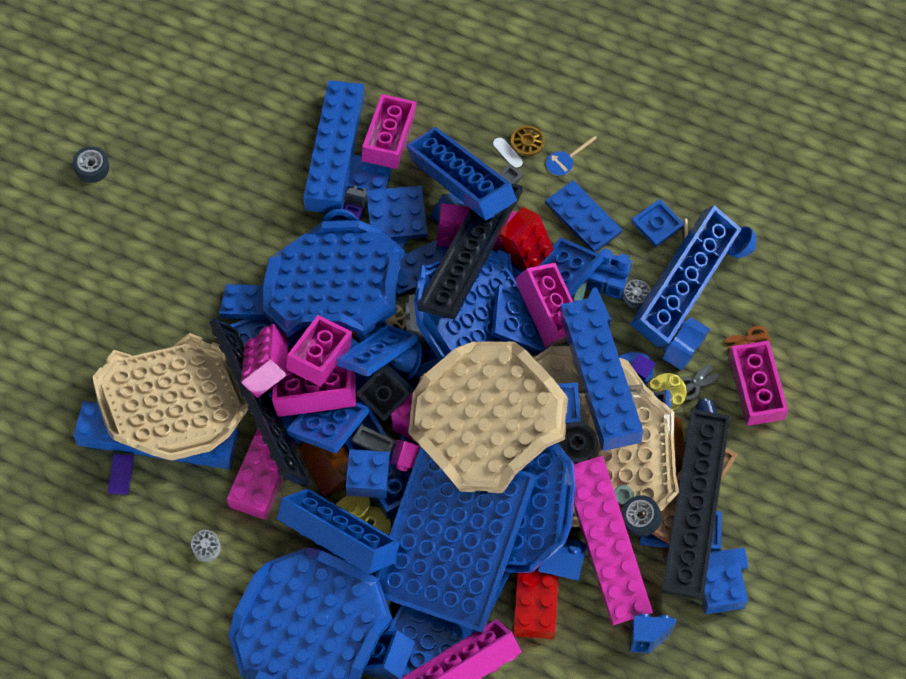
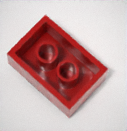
(526, 239)
(536, 605)

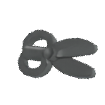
(699, 381)

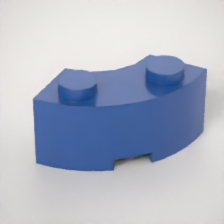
(684, 345)

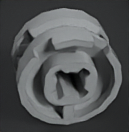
(635, 293)
(205, 546)

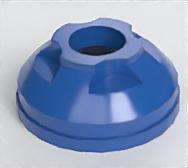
(743, 244)

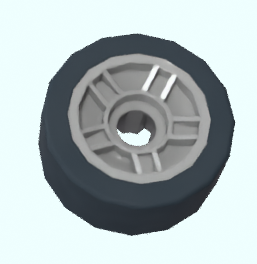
(95, 157)
(635, 507)

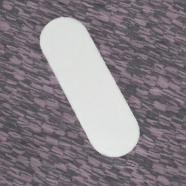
(507, 152)

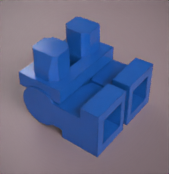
(611, 273)

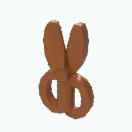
(741, 339)

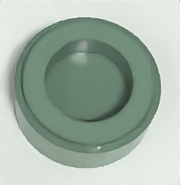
(623, 494)

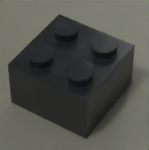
(385, 391)

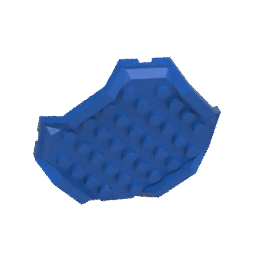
(333, 272)
(476, 313)
(547, 512)
(308, 619)

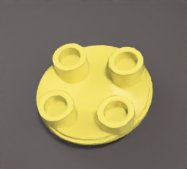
(673, 384)

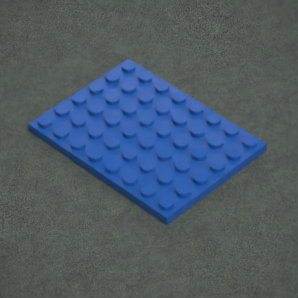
(452, 544)

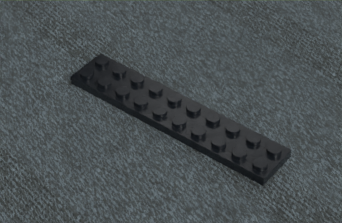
(464, 262)
(261, 408)
(696, 505)

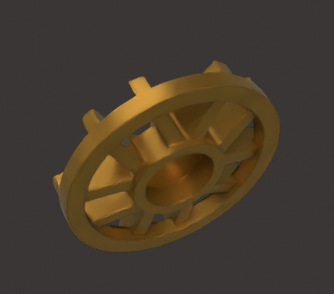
(527, 140)

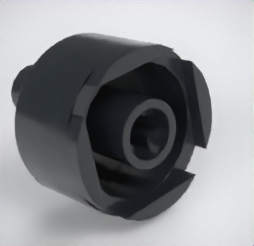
(583, 435)

